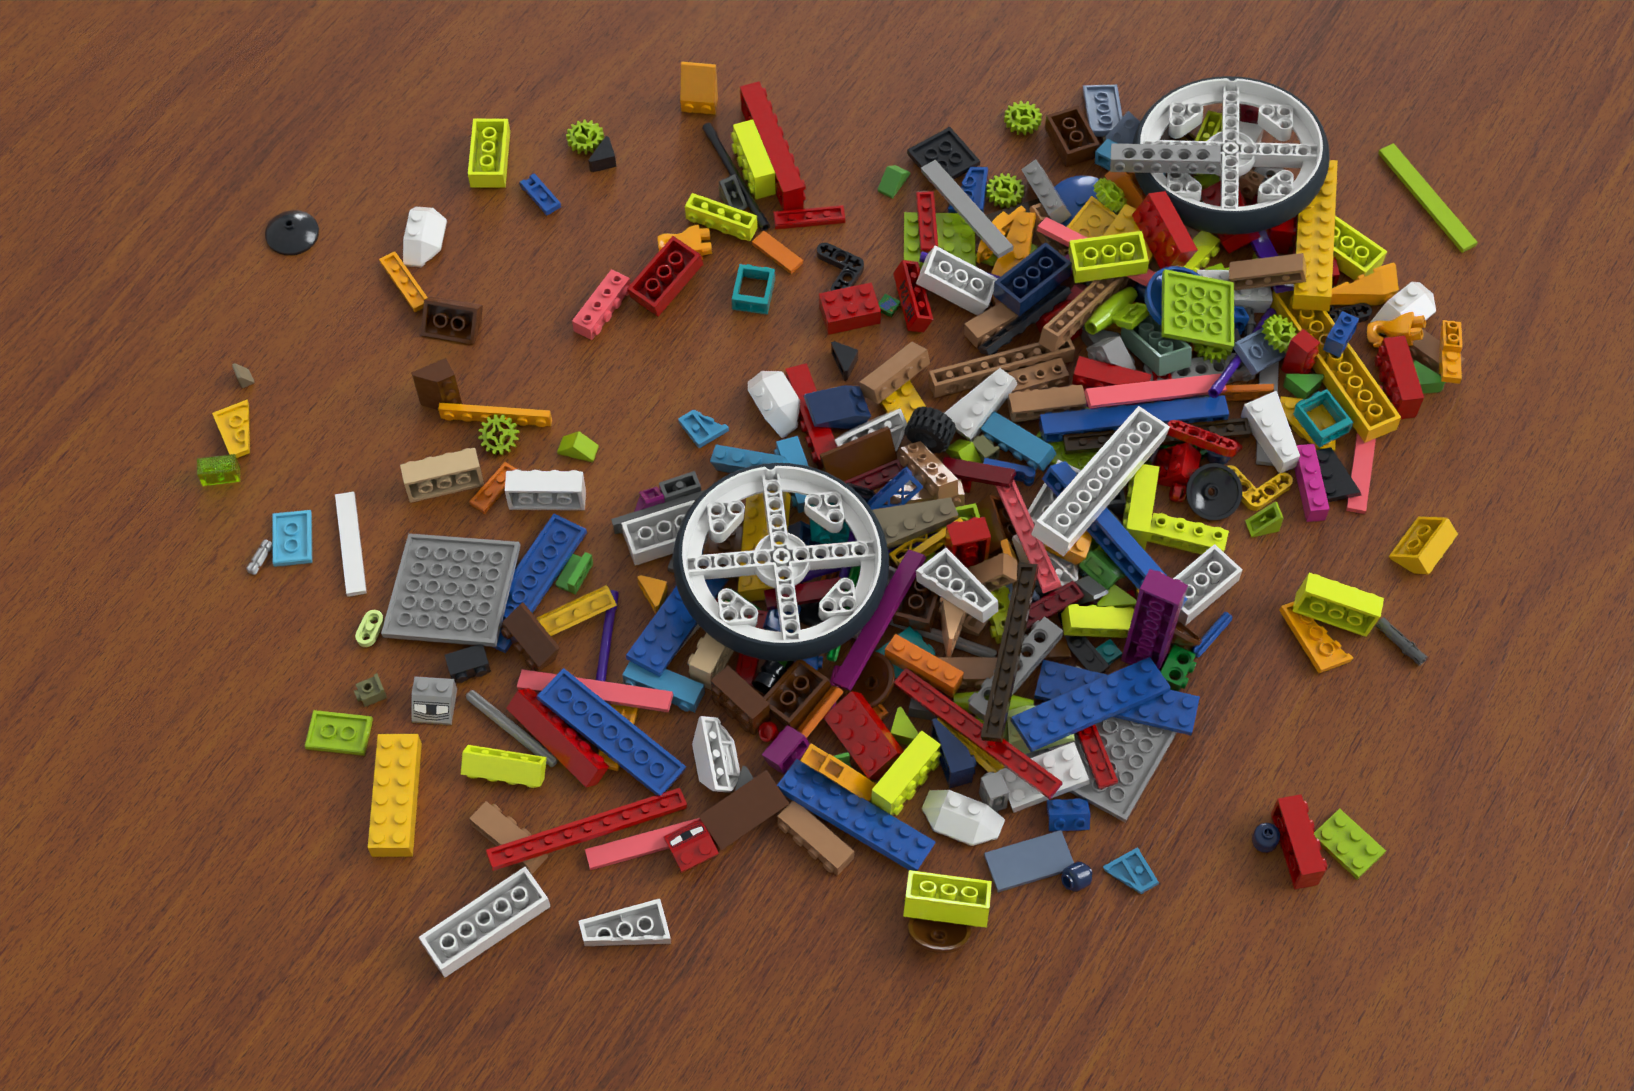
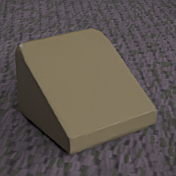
(243, 375)

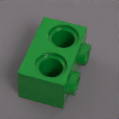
(1180, 671)

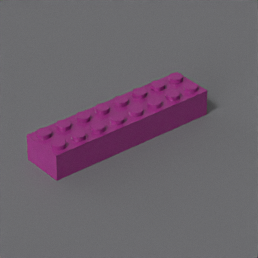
(1154, 618)

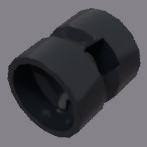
(770, 673)

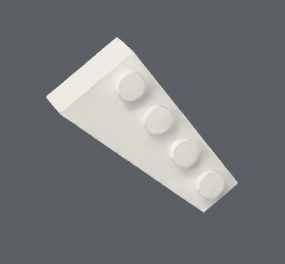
(627, 926)

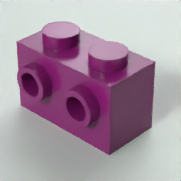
(785, 749)

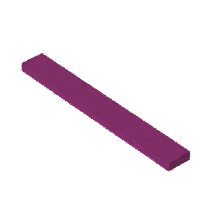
(879, 621)

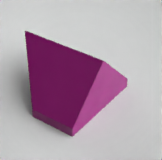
(649, 498)

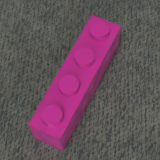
(1311, 484)

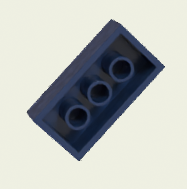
(1032, 279)

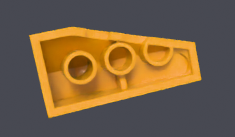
(1369, 289)

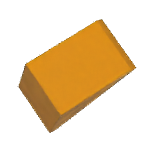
(654, 591)

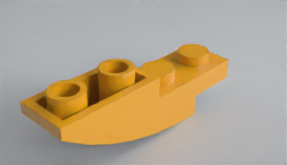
(1003, 223)
(1450, 352)
(838, 772)

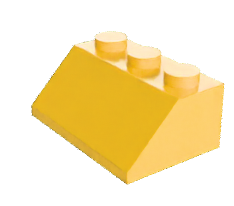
(1424, 544)

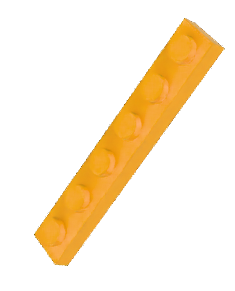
(480, 413)

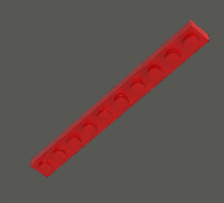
(971, 729)
(585, 829)

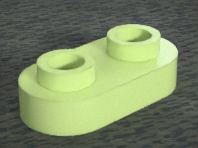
(368, 629)

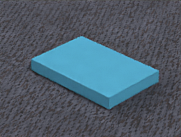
(292, 538)

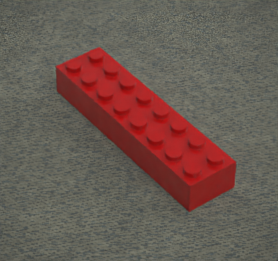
(788, 185)

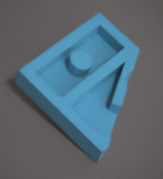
(701, 428)
(1132, 871)

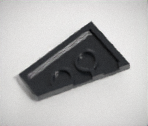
(1335, 477)

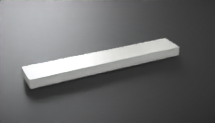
(350, 544)

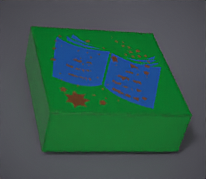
(889, 305)

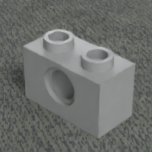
(994, 791)

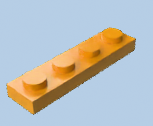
(404, 281)

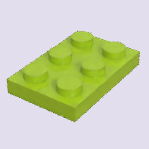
(1349, 844)

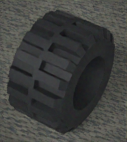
(930, 428)

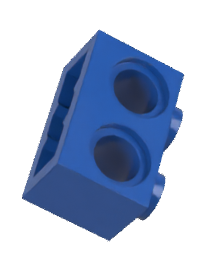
(1340, 334)

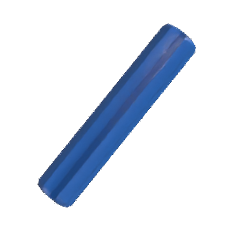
(1212, 634)

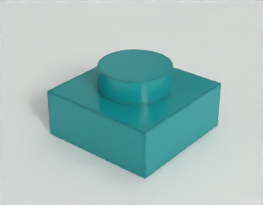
(1109, 651)

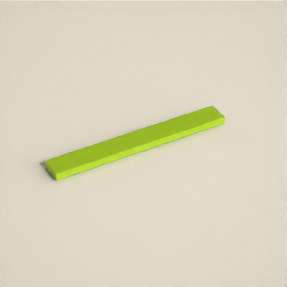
(1428, 198)

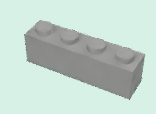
(1046, 192)

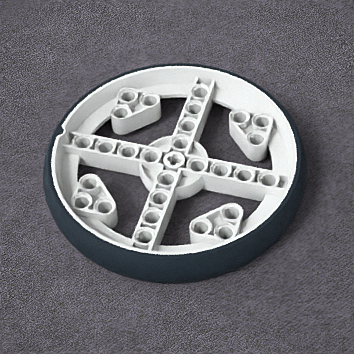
(1279, 114)
(740, 632)

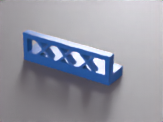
(892, 488)

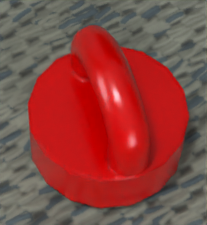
(1175, 492)
(768, 731)

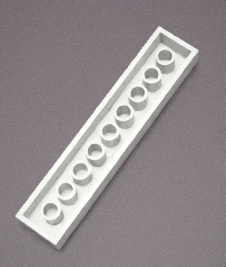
(1100, 481)

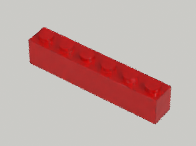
(818, 438)
(557, 737)

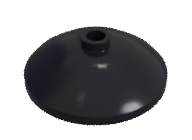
(294, 238)
(1225, 487)

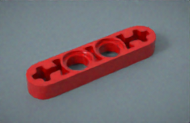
(1219, 444)

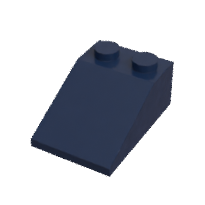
(838, 407)
(954, 758)

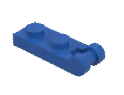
(540, 194)
(1023, 473)

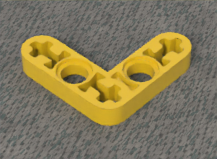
(1255, 493)

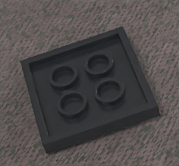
(947, 150)

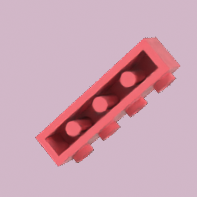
(601, 305)

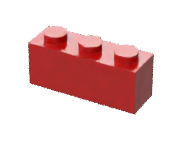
(1301, 354)

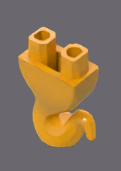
(692, 237)
(1404, 325)

